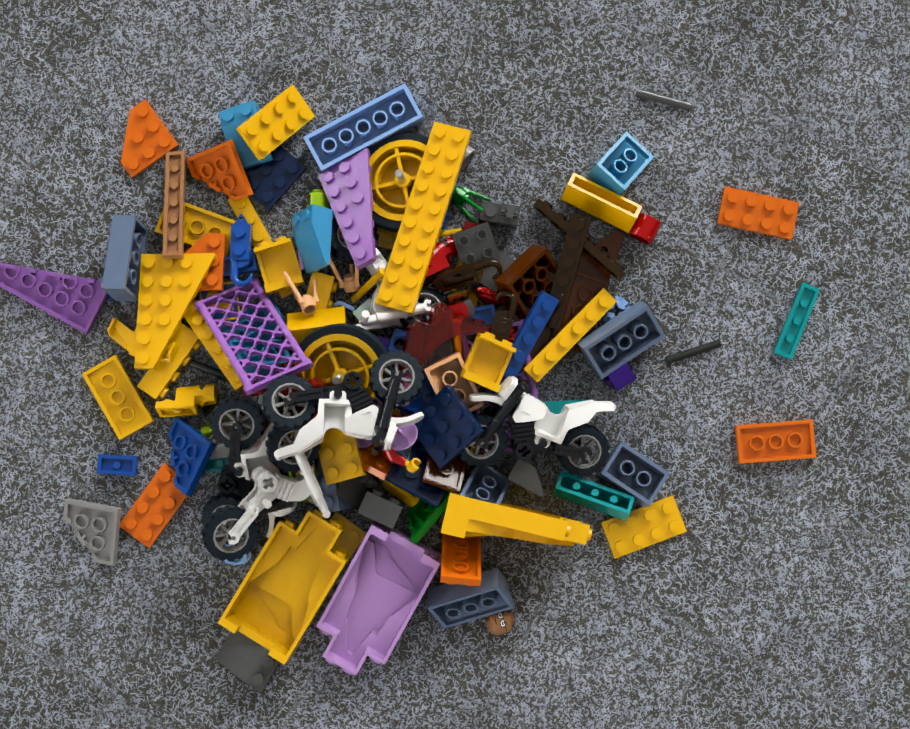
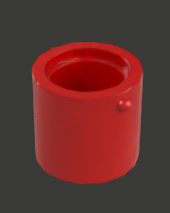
(645, 228)

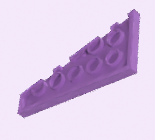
(351, 200)
(62, 295)

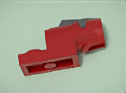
(443, 251)

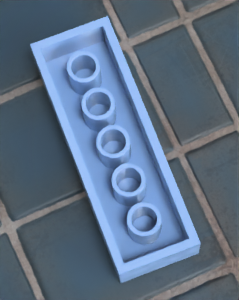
(364, 127)

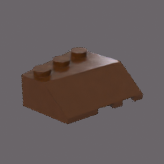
(527, 277)

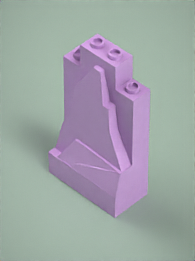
(376, 597)

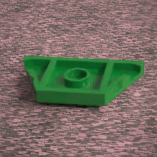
(424, 516)

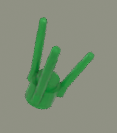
(461, 197)

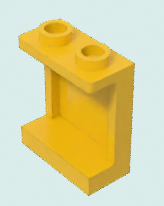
(274, 261)
(487, 361)

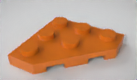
(145, 139)
(221, 170)
(215, 244)

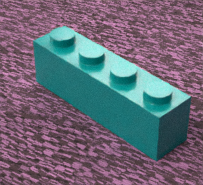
(594, 496)

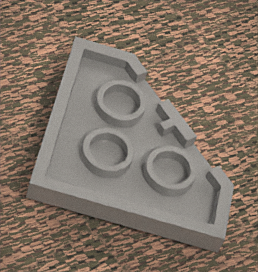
(95, 527)

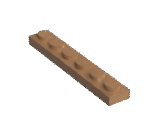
(174, 205)

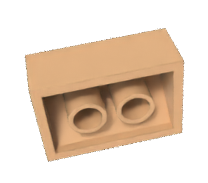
(447, 372)

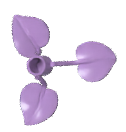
(405, 436)

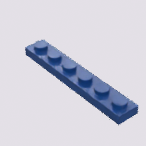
(529, 333)

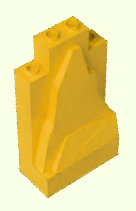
(476, 518)
(287, 585)

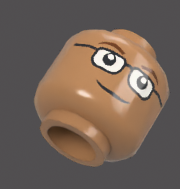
(500, 622)

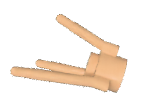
(351, 281)
(306, 302)

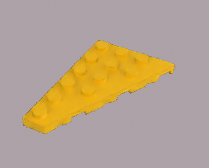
(163, 301)

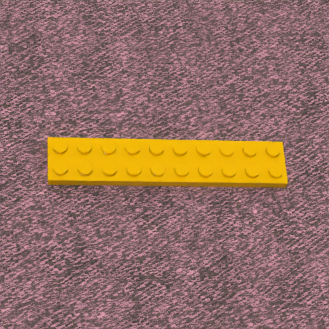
(423, 218)

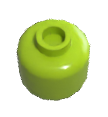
(318, 198)

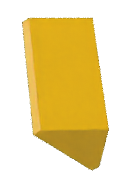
(302, 325)

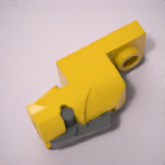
(188, 400)

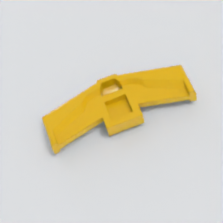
(127, 339)

